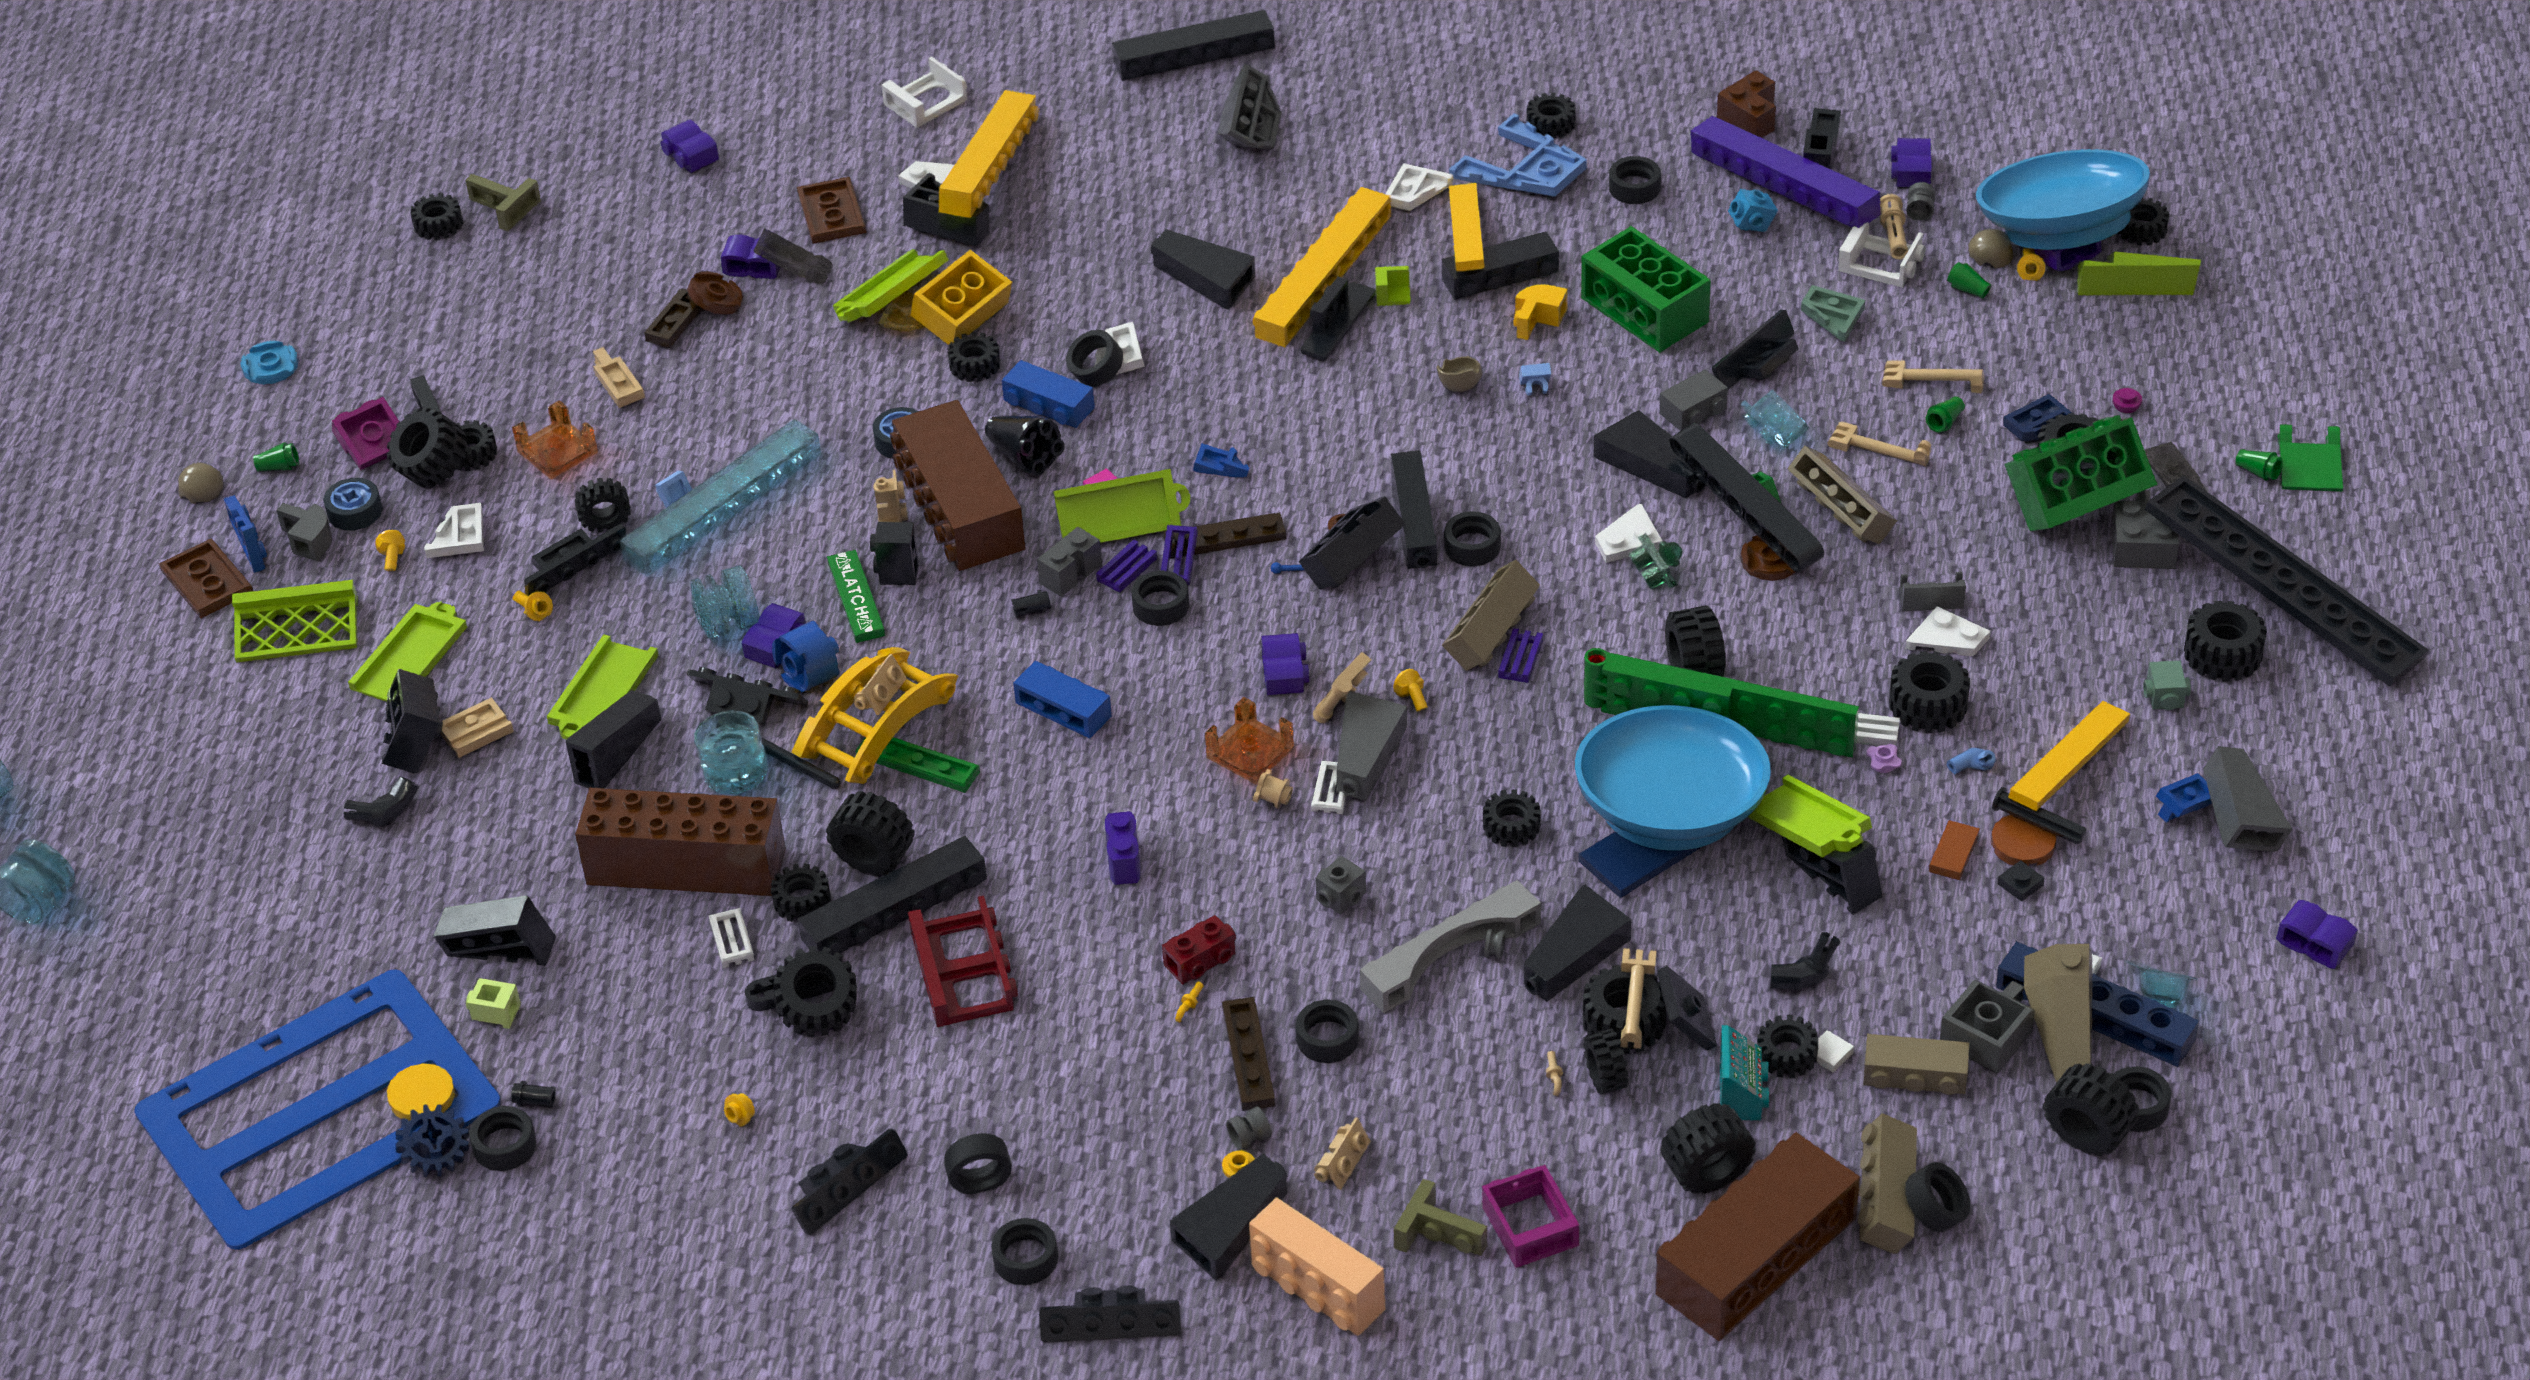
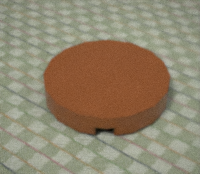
(2020, 840)

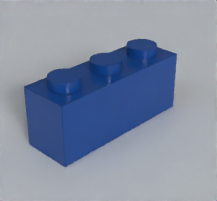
(1048, 394)
(1062, 699)

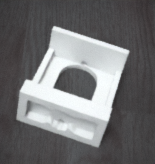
(911, 109)
(1859, 239)

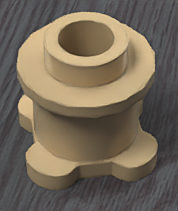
(1273, 789)

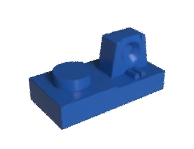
(2183, 797)

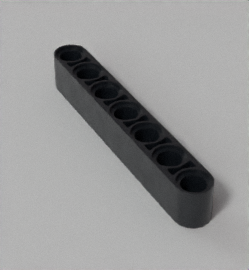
(1746, 497)

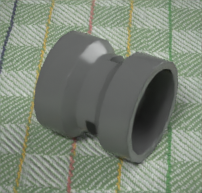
(1921, 201)
(1248, 1128)

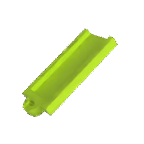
(888, 285)
(1122, 506)
(412, 645)
(600, 682)
(1811, 818)

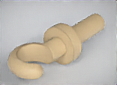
(1554, 1072)

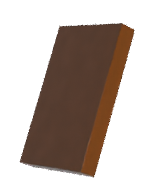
(831, 210)
(205, 577)

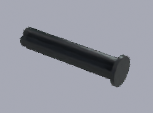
(2041, 818)

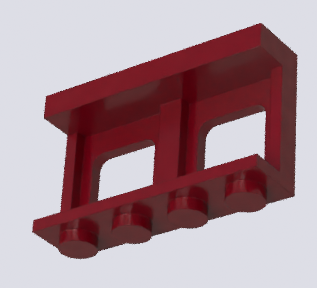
(942, 973)

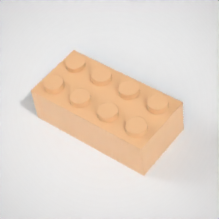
(1317, 1267)

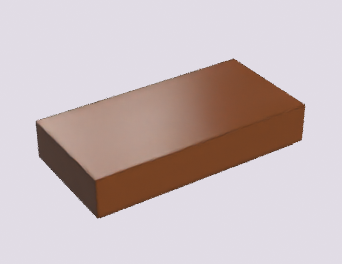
(1954, 850)

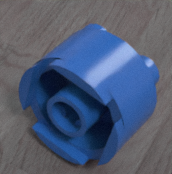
(806, 656)

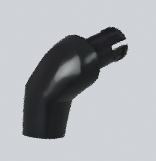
(385, 808)
(1808, 969)

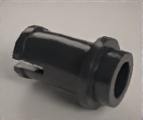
(1031, 604)
(533, 1095)

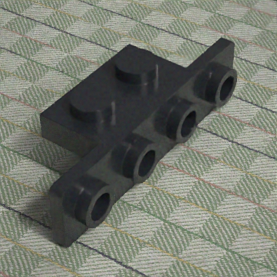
(1335, 316)
(1759, 352)
(570, 556)
(734, 694)
(844, 1178)
(1110, 1315)

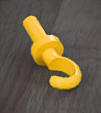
(1189, 1001)

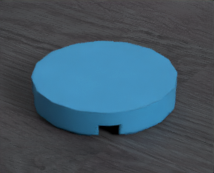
(277, 365)

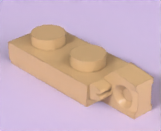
(617, 379)

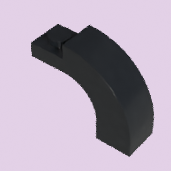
(1822, 137)

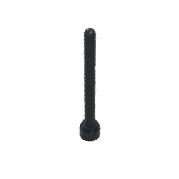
(801, 764)

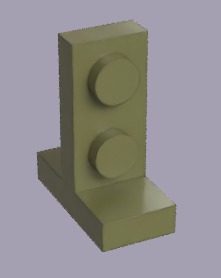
(509, 203)
(1437, 1224)

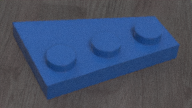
(246, 533)

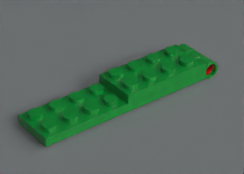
(1770, 713)

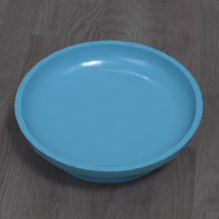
(2064, 197)
(1672, 775)

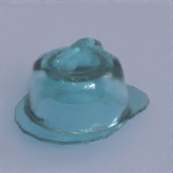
(2161, 985)

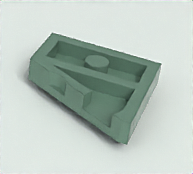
(1833, 310)

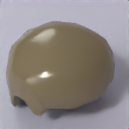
(1991, 247)
(1460, 373)
(200, 483)

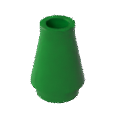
(1968, 280)
(1943, 415)
(277, 458)
(2262, 464)

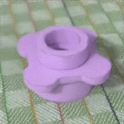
(1884, 758)

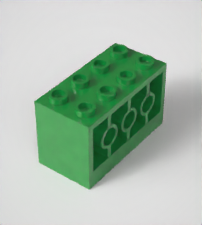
(1645, 289)
(2080, 472)

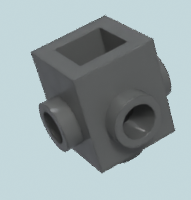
(1340, 885)

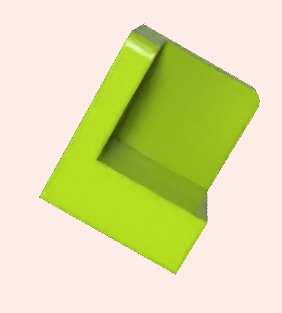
(1392, 285)

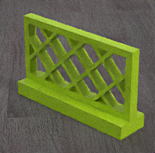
(295, 603)

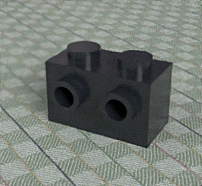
(895, 553)

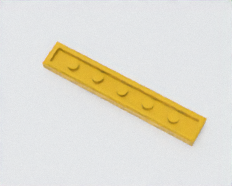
(1466, 227)
(2069, 755)

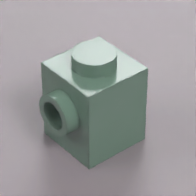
(2166, 685)

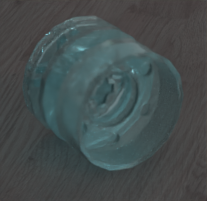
(724, 602)
(731, 752)
(33, 881)

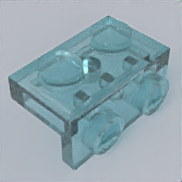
(1776, 420)

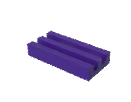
(1182, 530)
(1122, 563)
(1525, 639)

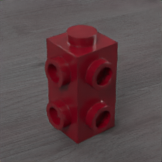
(1199, 949)

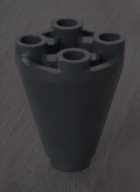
(1026, 440)

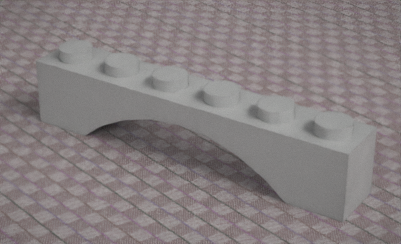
(1395, 974)

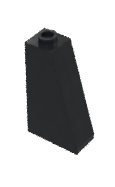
(1204, 266)
(1644, 451)
(1413, 506)
(611, 739)
(1575, 943)
(1217, 1224)

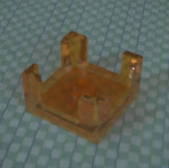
(558, 444)
(1249, 745)

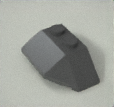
(1250, 111)

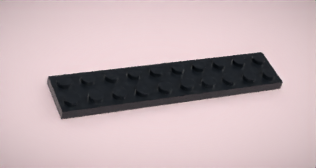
(2287, 580)

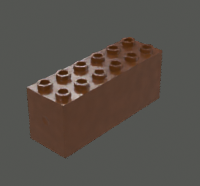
(957, 485)
(680, 841)
(1756, 1235)

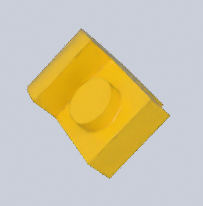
(1539, 305)

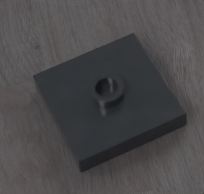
(1686, 1008)

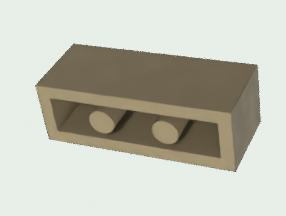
(1916, 1064)

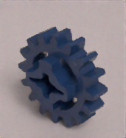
(444, 1136)

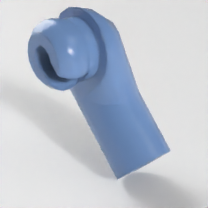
(1972, 758)

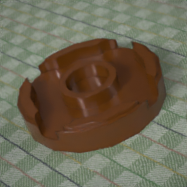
(714, 293)
(1763, 564)

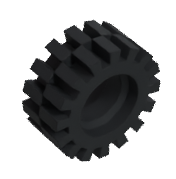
(1562, 109)
(425, 219)
(2152, 230)
(974, 367)
(483, 450)
(599, 493)
(1511, 805)
(799, 879)
(1788, 1031)
(1605, 1061)

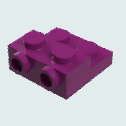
(366, 432)

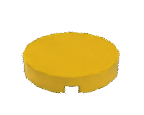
(420, 1086)

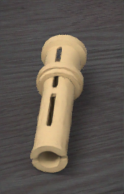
(1895, 226)

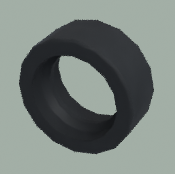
(1634, 193)
(1085, 345)
(1472, 523)
(1162, 613)
(1327, 1050)
(2156, 1085)
(975, 1148)
(507, 1157)
(1924, 1203)
(1027, 1272)

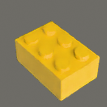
(961, 298)

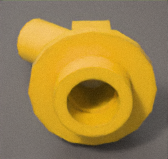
(2030, 264)
(390, 544)
(536, 605)
(1410, 683)

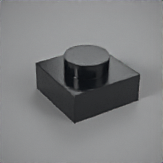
(2021, 881)

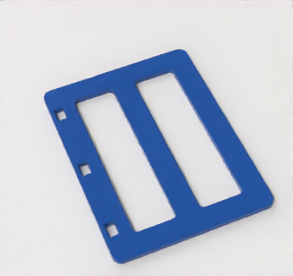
(203, 1169)

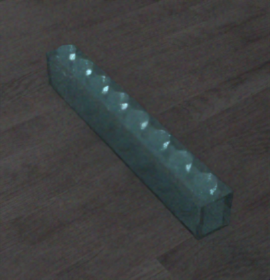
(720, 497)

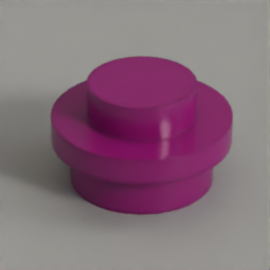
(2127, 400)

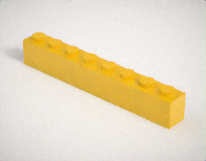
(987, 154)
(1324, 262)

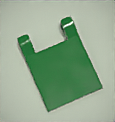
(2309, 464)

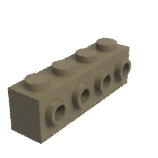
(1842, 495)
(1491, 616)
(1886, 1165)

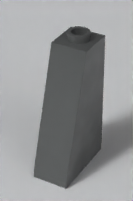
(1367, 742)
(2243, 804)

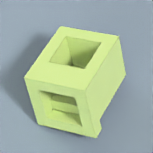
(493, 1002)

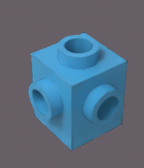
(1752, 210)

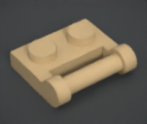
(1343, 684)

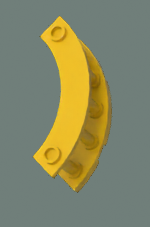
(840, 696)

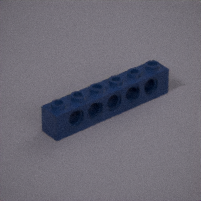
(2121, 1013)

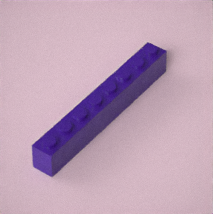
(1785, 172)

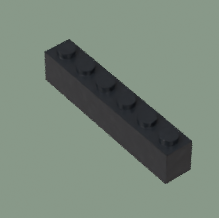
(1193, 45)
(890, 898)

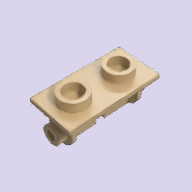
(890, 491)
(881, 686)
(1345, 1153)

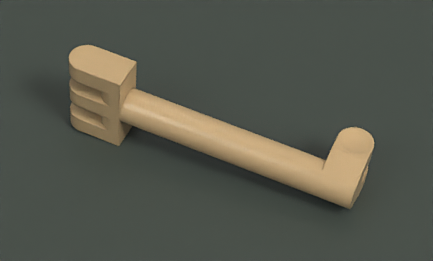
(1896, 373)
(1847, 435)
(1638, 968)

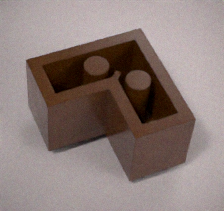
(1749, 104)

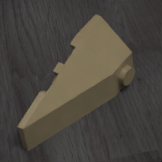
(2061, 994)

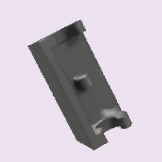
(1932, 594)

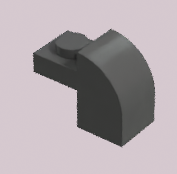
(306, 529)

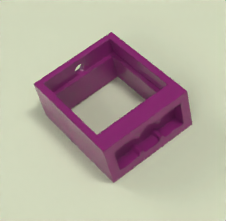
(1540, 1241)

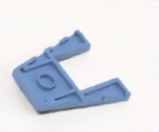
(1542, 172)

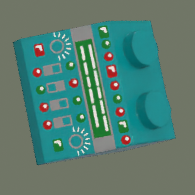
(1742, 1075)

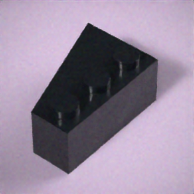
(923, 215)
(1351, 542)
(413, 720)
(1846, 873)
(495, 928)

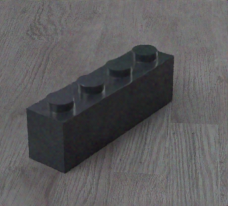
(1504, 265)

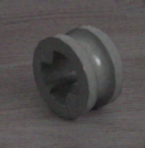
(1494, 944)

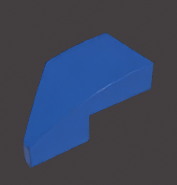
(1219, 462)

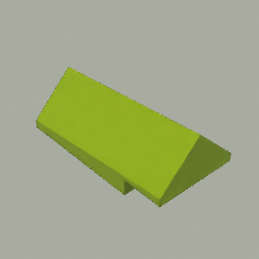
(2138, 275)

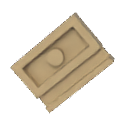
(475, 727)

